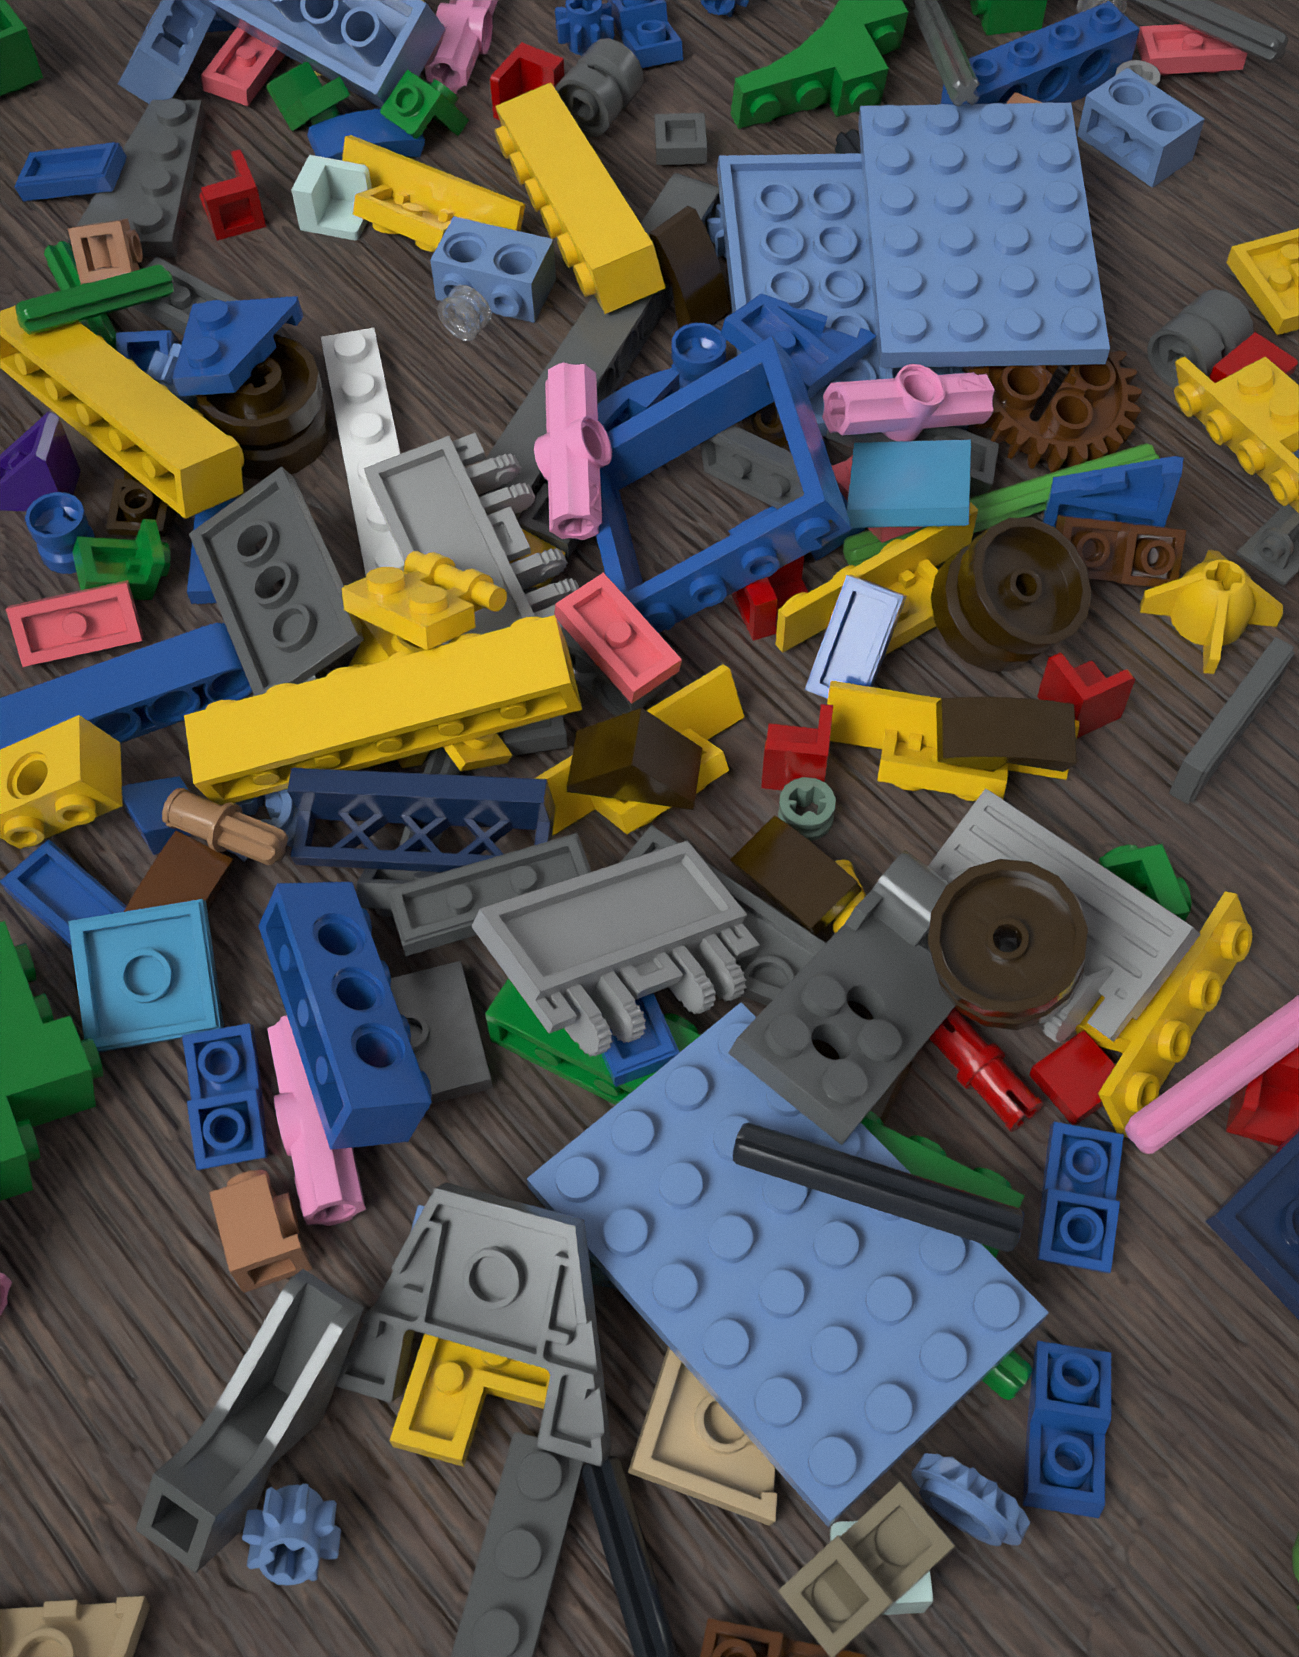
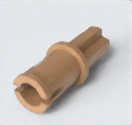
(224, 827)

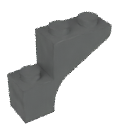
(268, 1406)

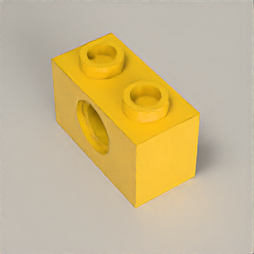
(58, 781)

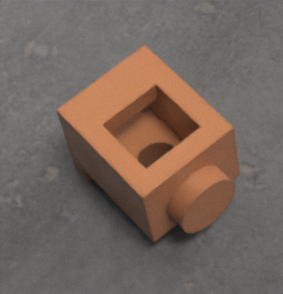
(105, 249)
(258, 1231)

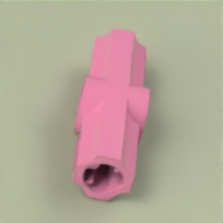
(466, 35)
(907, 403)
(573, 451)
(323, 1177)

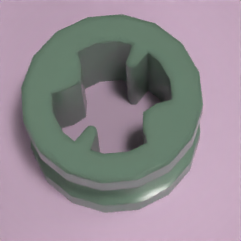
(804, 792)

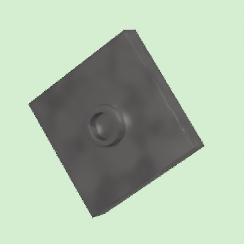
(443, 1030)

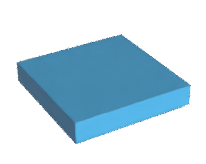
(910, 484)
(146, 975)

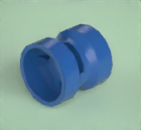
(697, 351)
(54, 525)

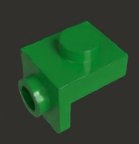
(303, 97)
(416, 103)
(117, 560)
(1151, 874)

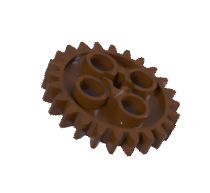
(1082, 422)

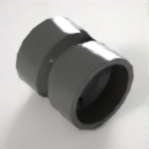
(601, 85)
(1201, 333)

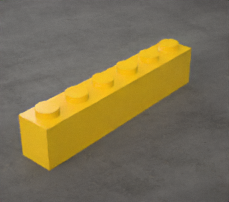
(578, 200)
(125, 414)
(383, 710)

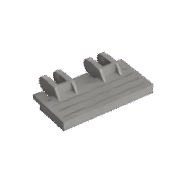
(436, 508)
(616, 936)
(1129, 936)

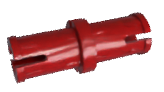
(985, 1071)

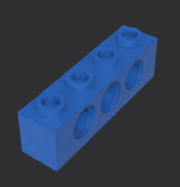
(1058, 60)
(344, 1015)

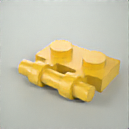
(427, 603)

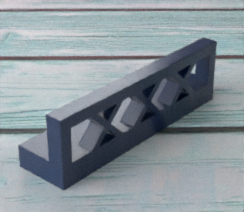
(413, 800)

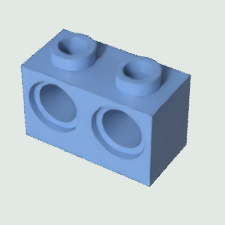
(166, 49)
(1140, 127)
(502, 264)

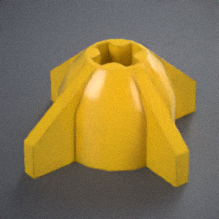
(1213, 605)

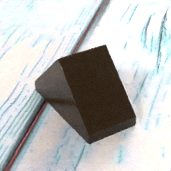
(635, 761)

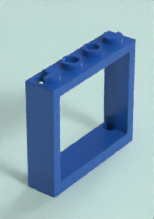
(681, 423)

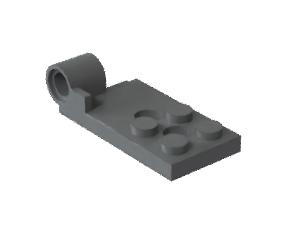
(305, 622)
(871, 960)

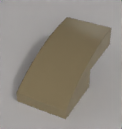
(866, 1569)

